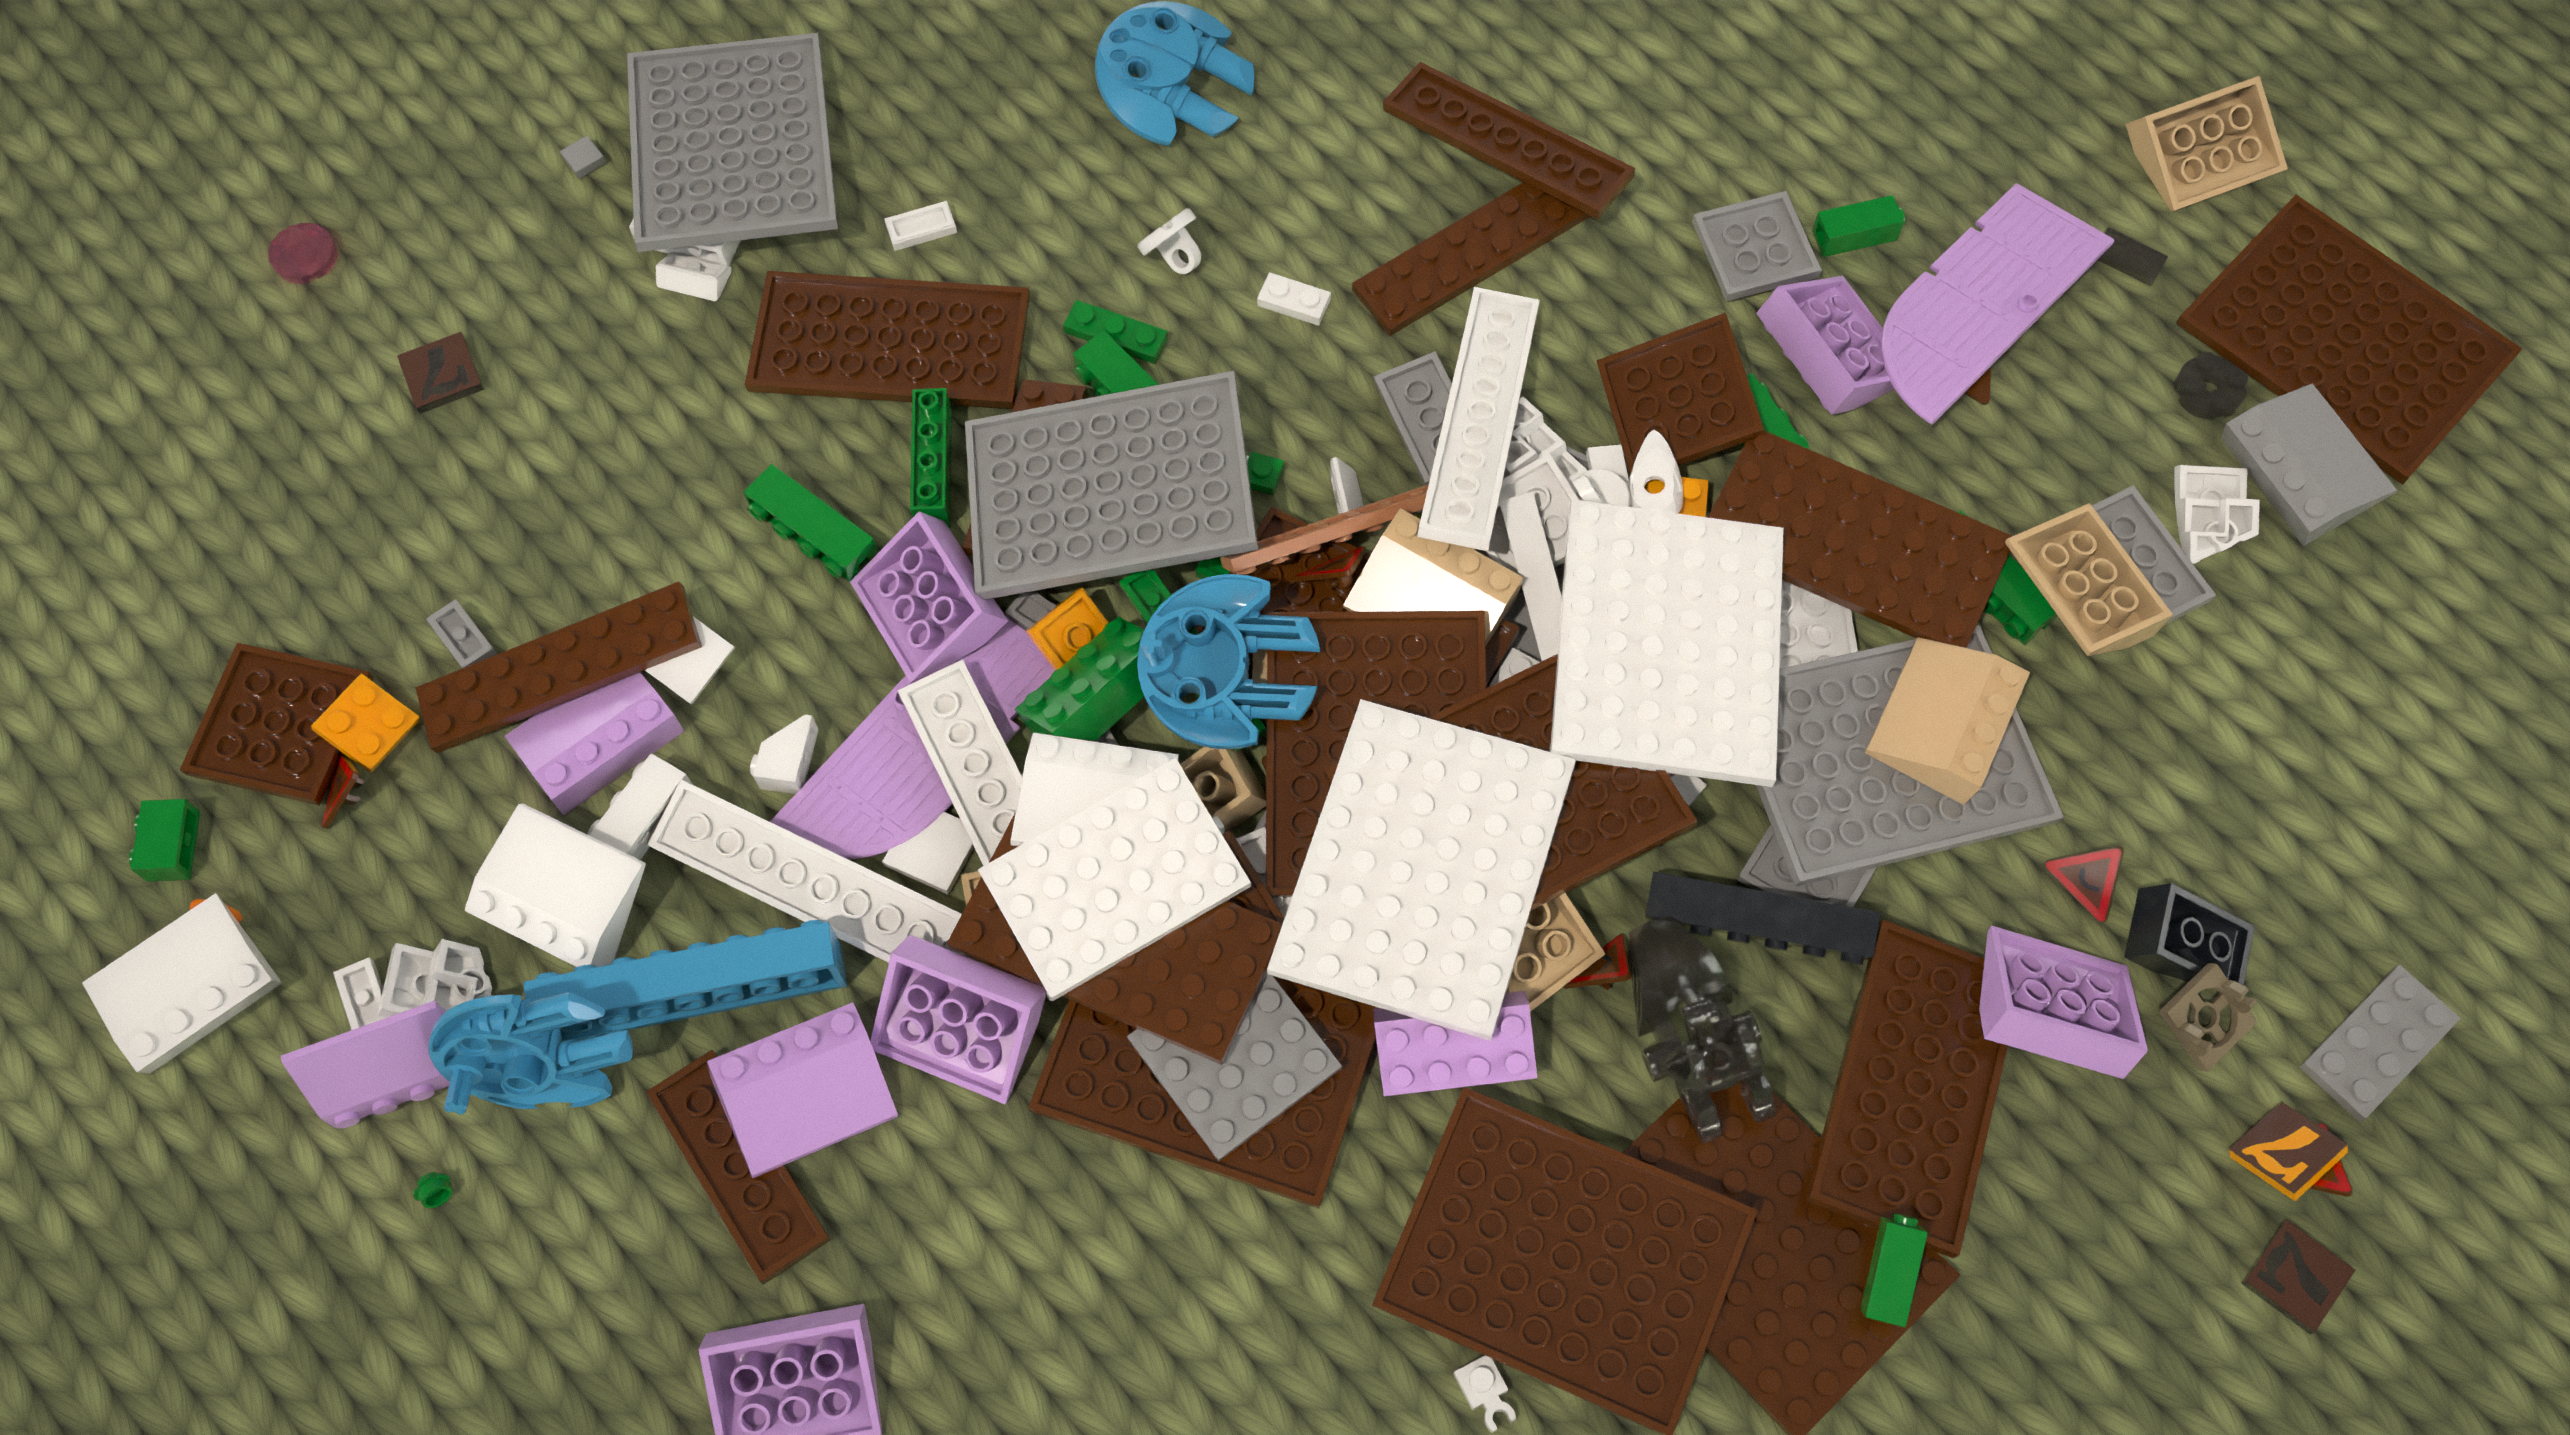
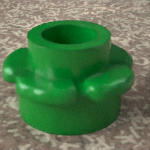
(433, 1190)

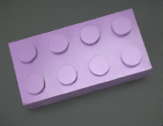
(1432, 1057)

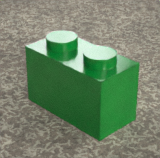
(165, 840)

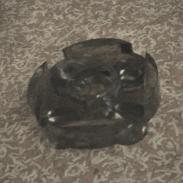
(2216, 370)

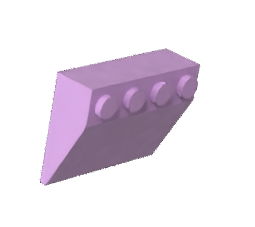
(1829, 341)
(926, 598)
(594, 739)
(2060, 1004)
(956, 1018)
(369, 1067)
(802, 1089)
(794, 1376)

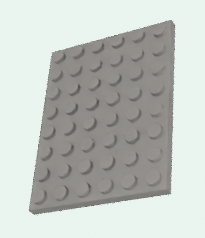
(729, 142)
(1108, 486)
(1853, 813)

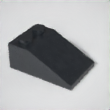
(2183, 933)

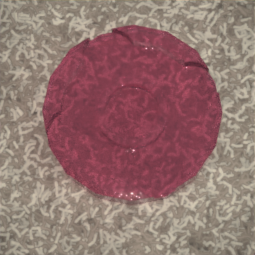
(302, 253)

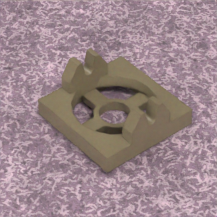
(2231, 993)

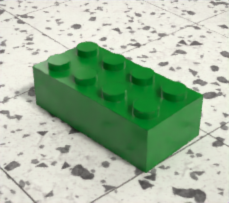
(1089, 689)

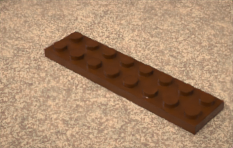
(1509, 140)
(1463, 255)
(558, 667)

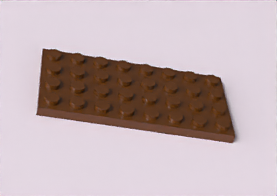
(888, 338)
(1867, 540)
(1180, 988)
(1911, 1092)

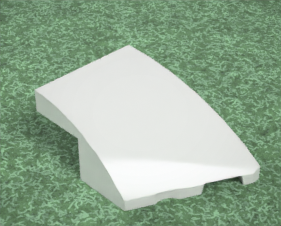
(1533, 440)
(2213, 509)
(692, 671)
(421, 976)

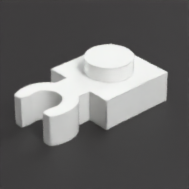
(1483, 1386)

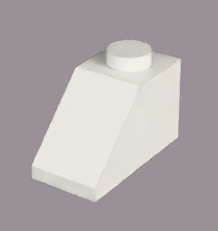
(786, 757)

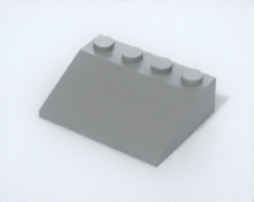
(2306, 462)

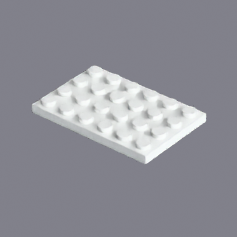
(1114, 878)

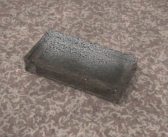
(2133, 257)

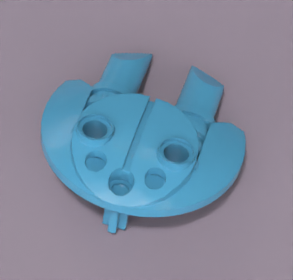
(1164, 65)
(1217, 661)
(516, 1054)

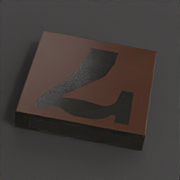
(440, 372)
(2298, 1277)

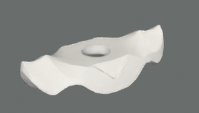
(1656, 462)

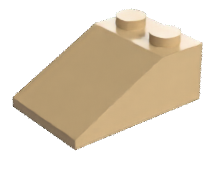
(1225, 784)

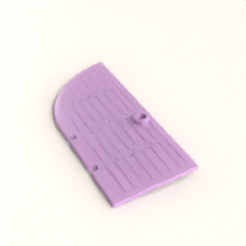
(1983, 298)
(881, 778)

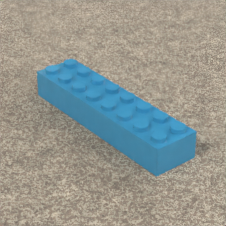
(701, 979)

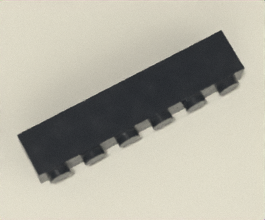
(1764, 916)

